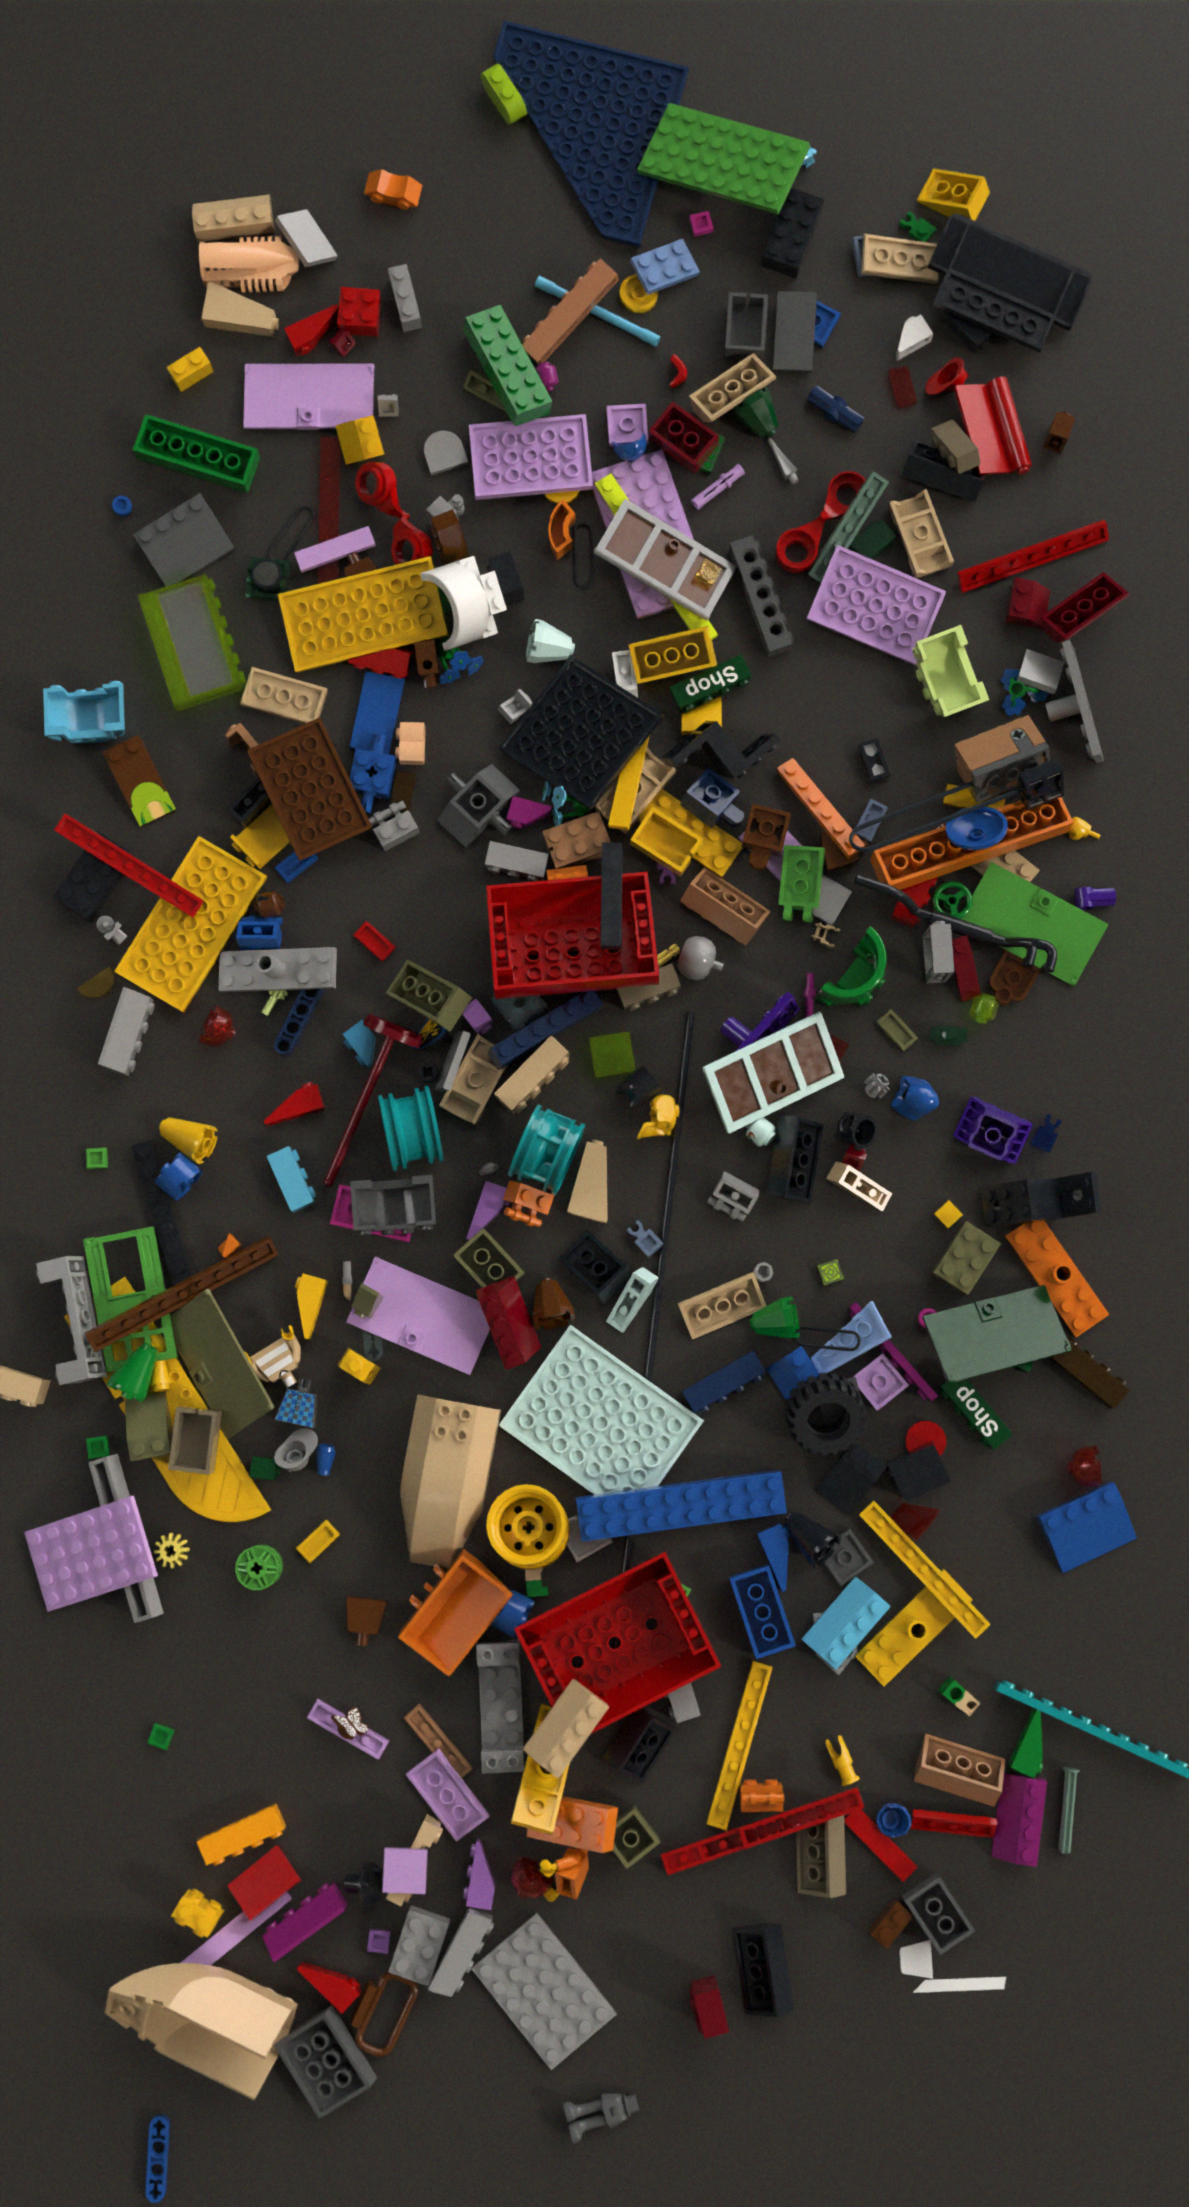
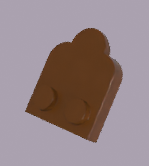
(1011, 980)

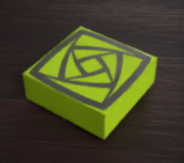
(830, 1272)

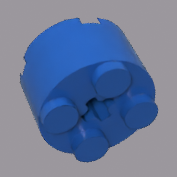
(178, 1176)
(513, 1614)

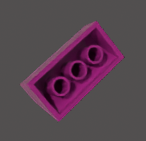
(1019, 1819)
(304, 1921)

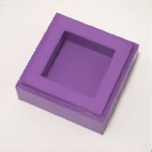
(378, 1941)

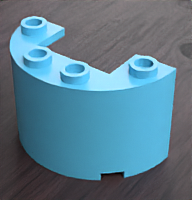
(84, 714)

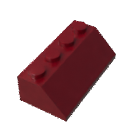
(1082, 608)
(509, 1322)

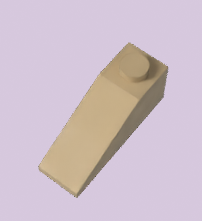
(859, 1185)

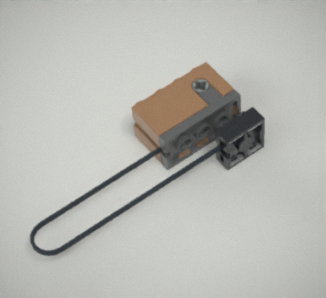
(992, 765)

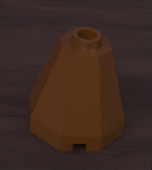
(551, 1306)

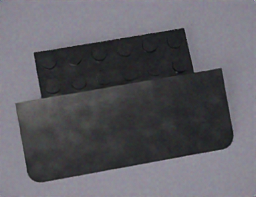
(1005, 283)

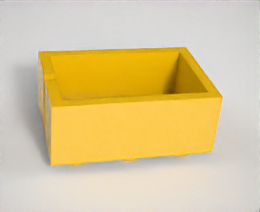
(666, 841)

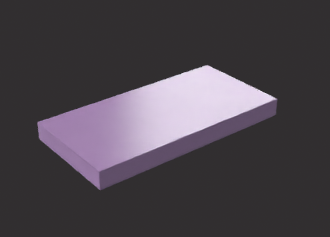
(447, 1795)

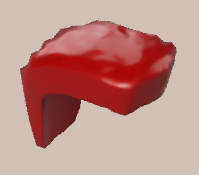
(682, 375)

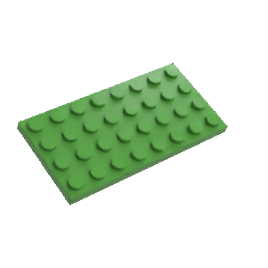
(723, 158)

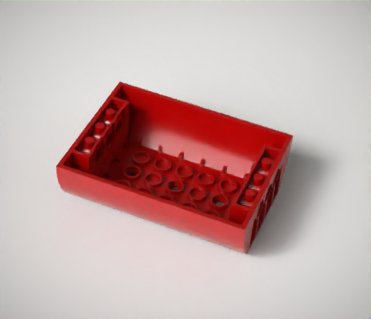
(565, 917)
(645, 1662)

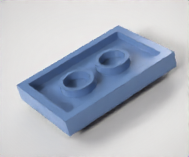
(664, 266)

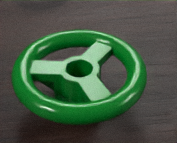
(952, 907)

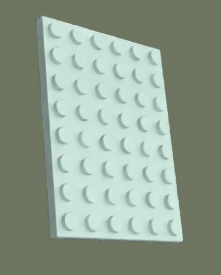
(599, 1419)

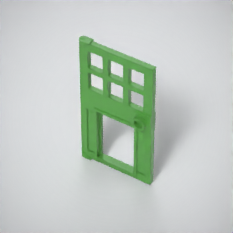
(110, 1306)

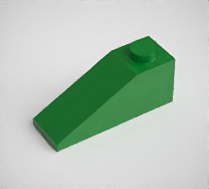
(1028, 1751)

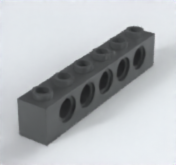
(772, 643)

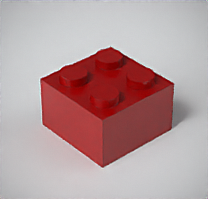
(359, 311)

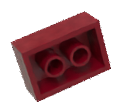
(683, 437)
(708, 2007)

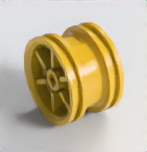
(503, 1513)

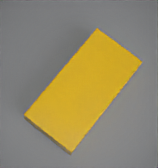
(318, 1541)

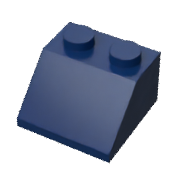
(791, 1370)

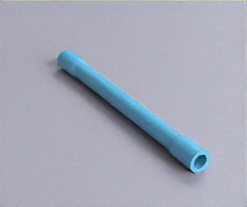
(644, 334)

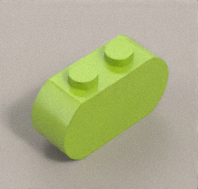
(503, 93)

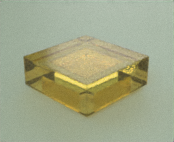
(708, 572)

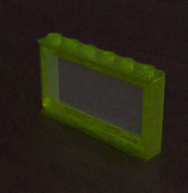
(192, 642)

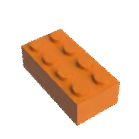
(582, 1825)

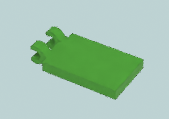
(801, 880)

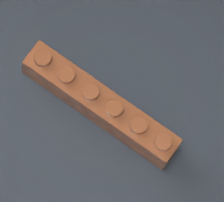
(570, 311)

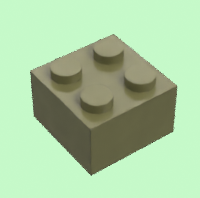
(633, 1837)

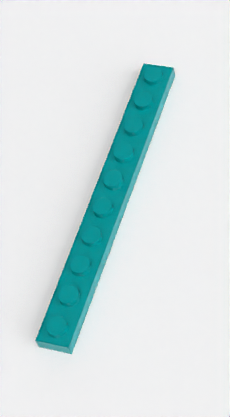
(1085, 1724)

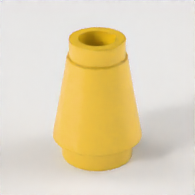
(160, 1378)

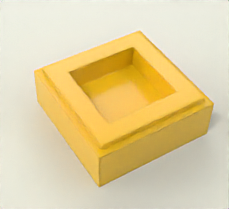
(948, 1214)

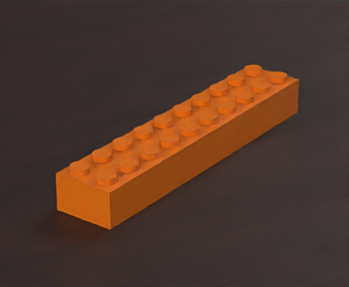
(934, 855)

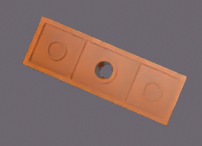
(1043, 1257)

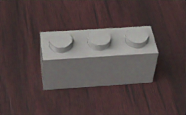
(404, 298)
(516, 861)

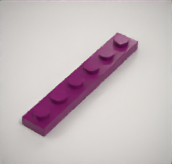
(899, 1361)

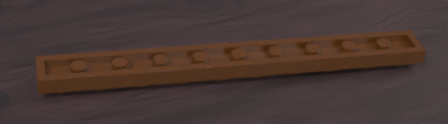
(181, 1294)

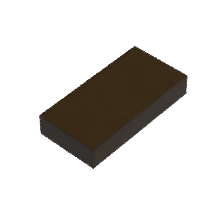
(403, 789)

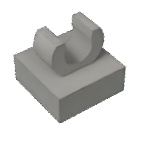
(388, 405)

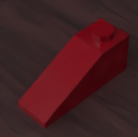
(964, 969)

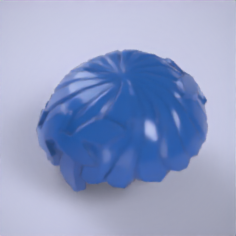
(893, 1820)

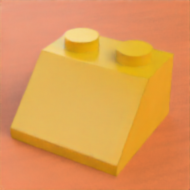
(359, 439)

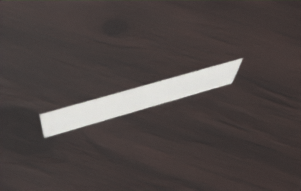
(963, 1984)

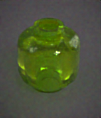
(984, 1008)

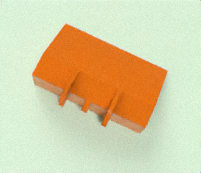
(454, 1612)

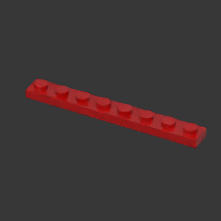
(1033, 556)
(128, 865)

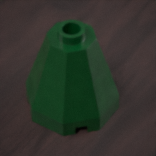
(758, 413)

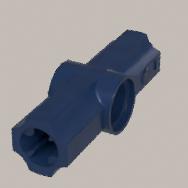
(835, 409)

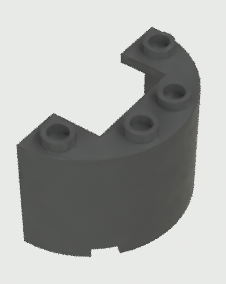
(393, 1205)

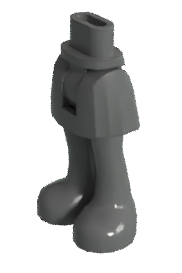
(614, 2109)

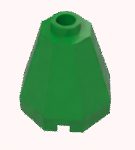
(777, 1319)

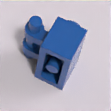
(259, 933)

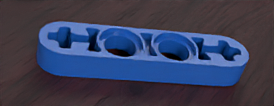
(157, 2158)

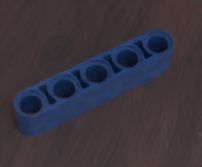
(301, 1020)

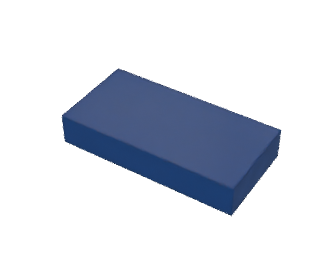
(292, 867)

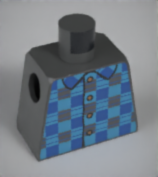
(299, 1406)

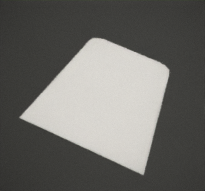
(917, 1959)

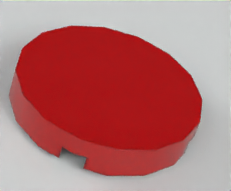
(924, 1432)

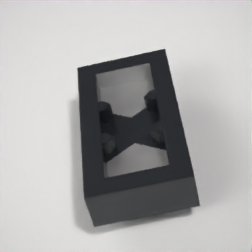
(874, 760)

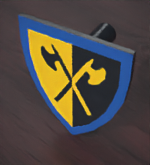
(431, 1034)

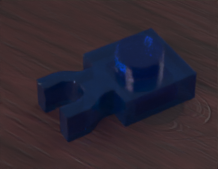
(1045, 1136)

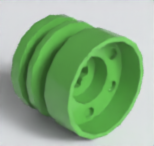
(265, 1556)

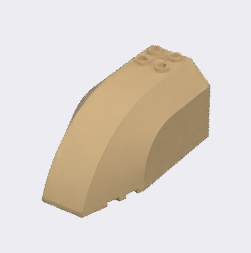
(445, 1476)
(206, 2020)

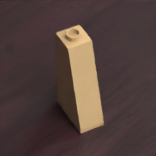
(234, 312)
(590, 1188)

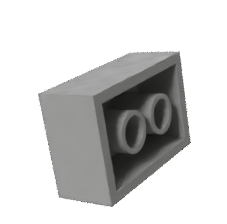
(419, 1945)

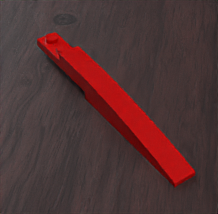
(762, 1830)

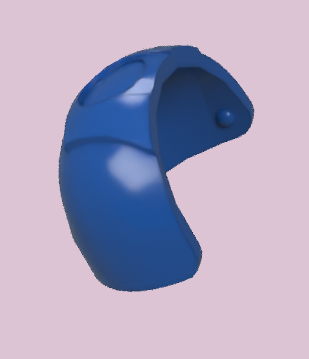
(631, 451)

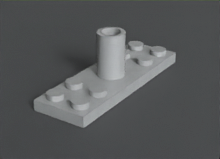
(1076, 703)
(277, 969)

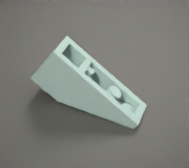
(632, 1298)

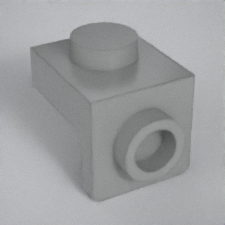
(515, 706)

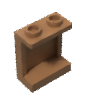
(237, 734)

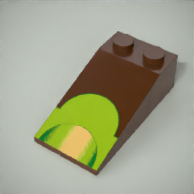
(139, 780)

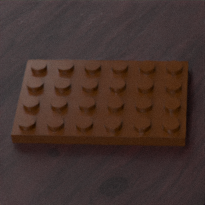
(309, 789)

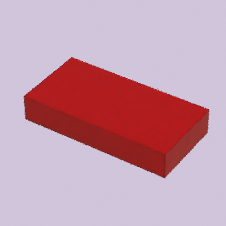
(374, 941)

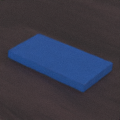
(377, 711)

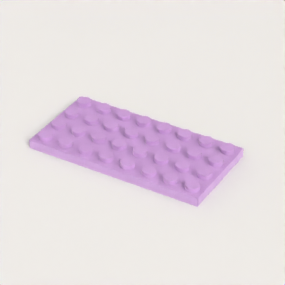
(650, 487)

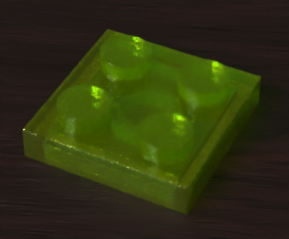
(612, 1054)

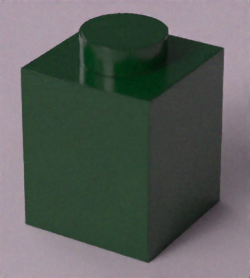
(264, 1468)

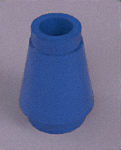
(324, 1457)

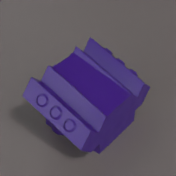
(992, 1130)

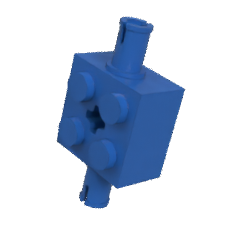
(364, 764)

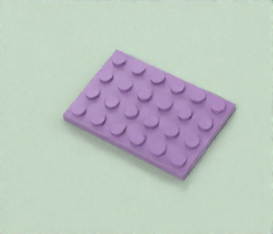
(531, 457)
(875, 604)
(90, 1553)

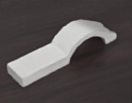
(624, 671)

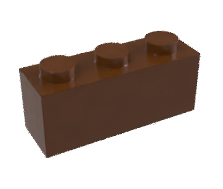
(449, 537)

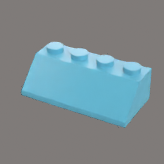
(845, 1623)

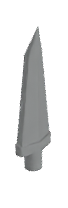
(488, 1169)

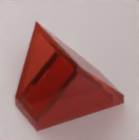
(914, 1519)

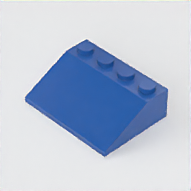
(1087, 1526)

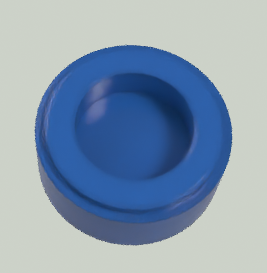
(121, 505)

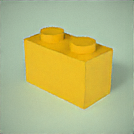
(190, 369)

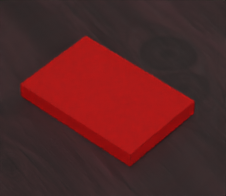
(264, 1882)

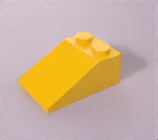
(954, 193)

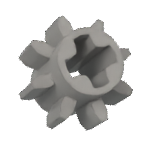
(876, 1085)

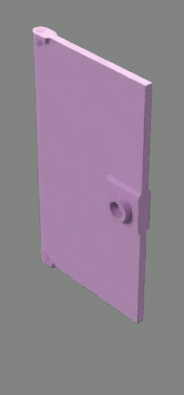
(306, 395)
(424, 1316)

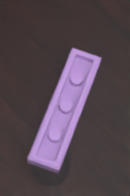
(334, 549)
(371, 1742)

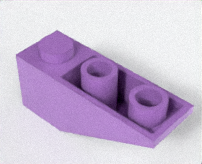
(482, 1884)

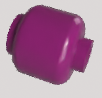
(547, 375)

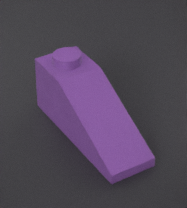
(488, 1207)

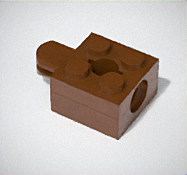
(765, 834)

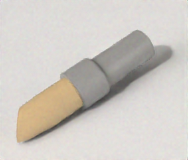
(347, 1279)

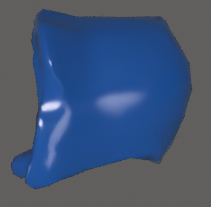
(919, 1098)

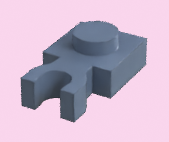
(646, 1241)

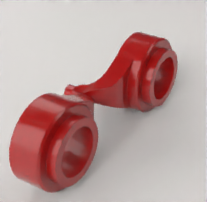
(386, 500)
(810, 533)

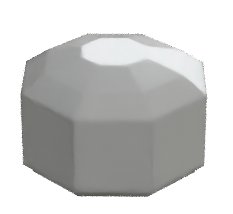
(763, 1272)

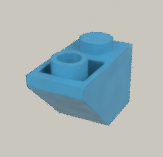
(362, 1041)

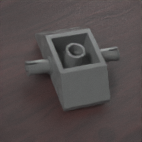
(466, 820)

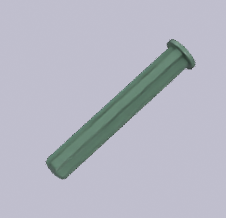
(1067, 1809)

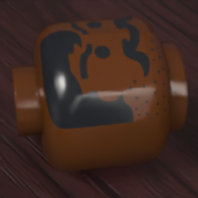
(269, 904)

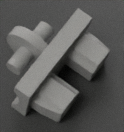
(110, 929)

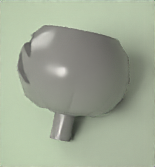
(698, 958)

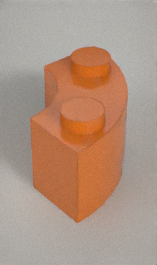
(393, 189)
(559, 526)

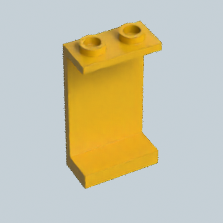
(261, 839)

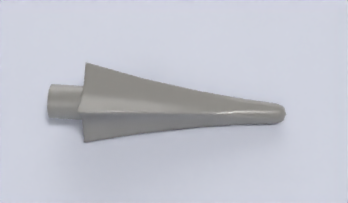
(787, 468)

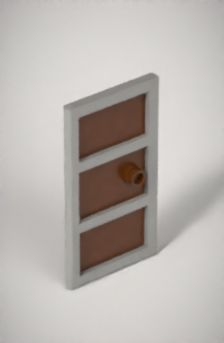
(663, 558)

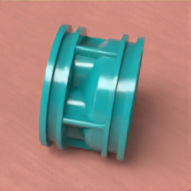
(546, 1149)

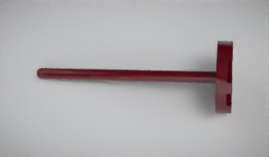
(392, 1032)

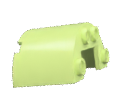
(947, 672)

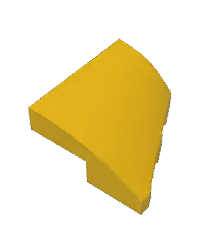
(708, 712)

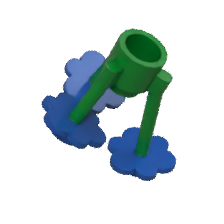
(1017, 689)

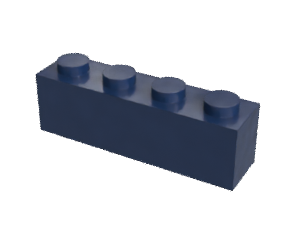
(723, 1382)

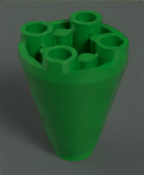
(135, 1373)

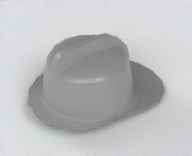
(295, 1451)

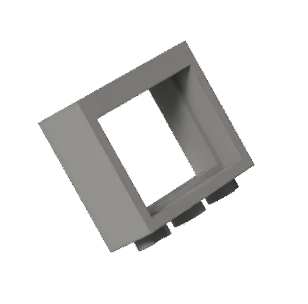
(938, 953)

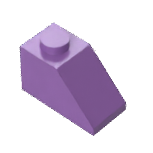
(477, 1018)

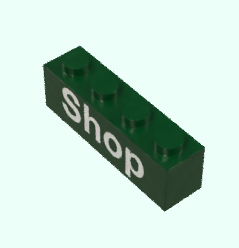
(710, 683)
(977, 1412)

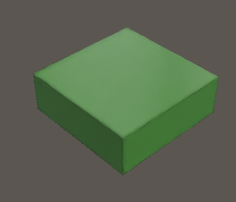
(96, 1158)

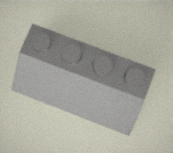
(126, 1032)
(460, 1952)

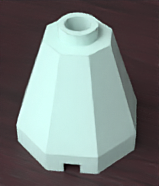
(547, 643)

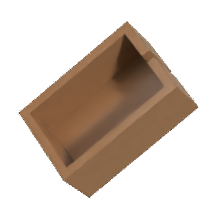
(576, 841)

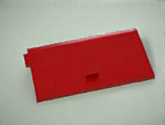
(994, 427)

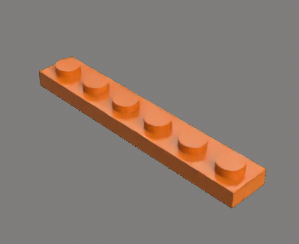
(819, 806)

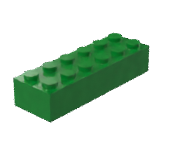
(507, 365)
(196, 453)

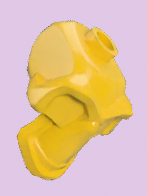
(662, 1115)

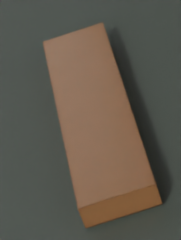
(435, 1738)

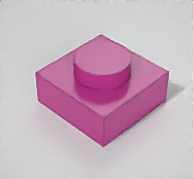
(701, 223)

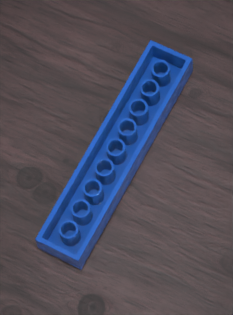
(680, 1505)

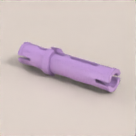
(701, 500)

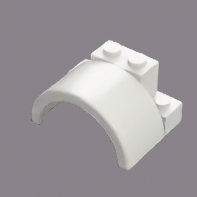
(472, 599)

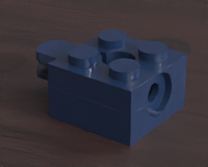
(721, 798)

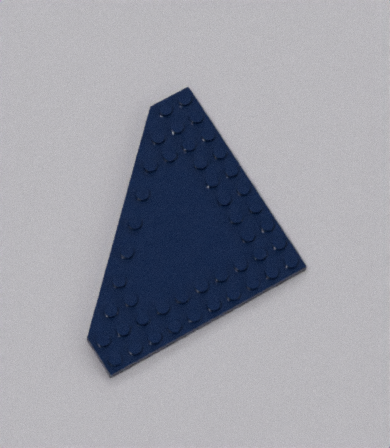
(595, 117)

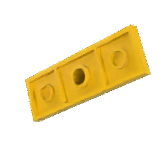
(896, 1645)
(538, 1792)

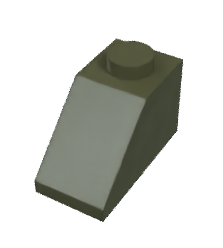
(366, 1301)

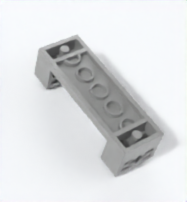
(82, 1315)
(501, 1706)

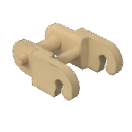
(822, 940)

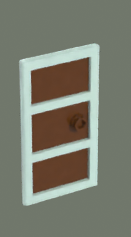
(773, 1072)

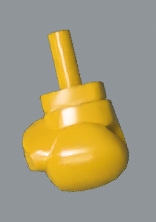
(1081, 829)

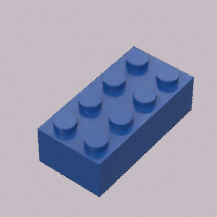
(762, 1611)

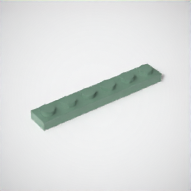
(850, 522)

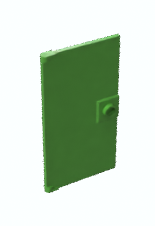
(1024, 910)

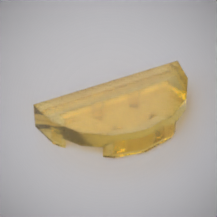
(98, 985)

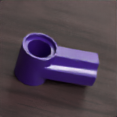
(1088, 898)

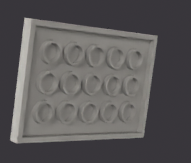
(544, 1991)

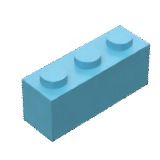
(292, 1179)

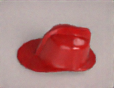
(947, 377)

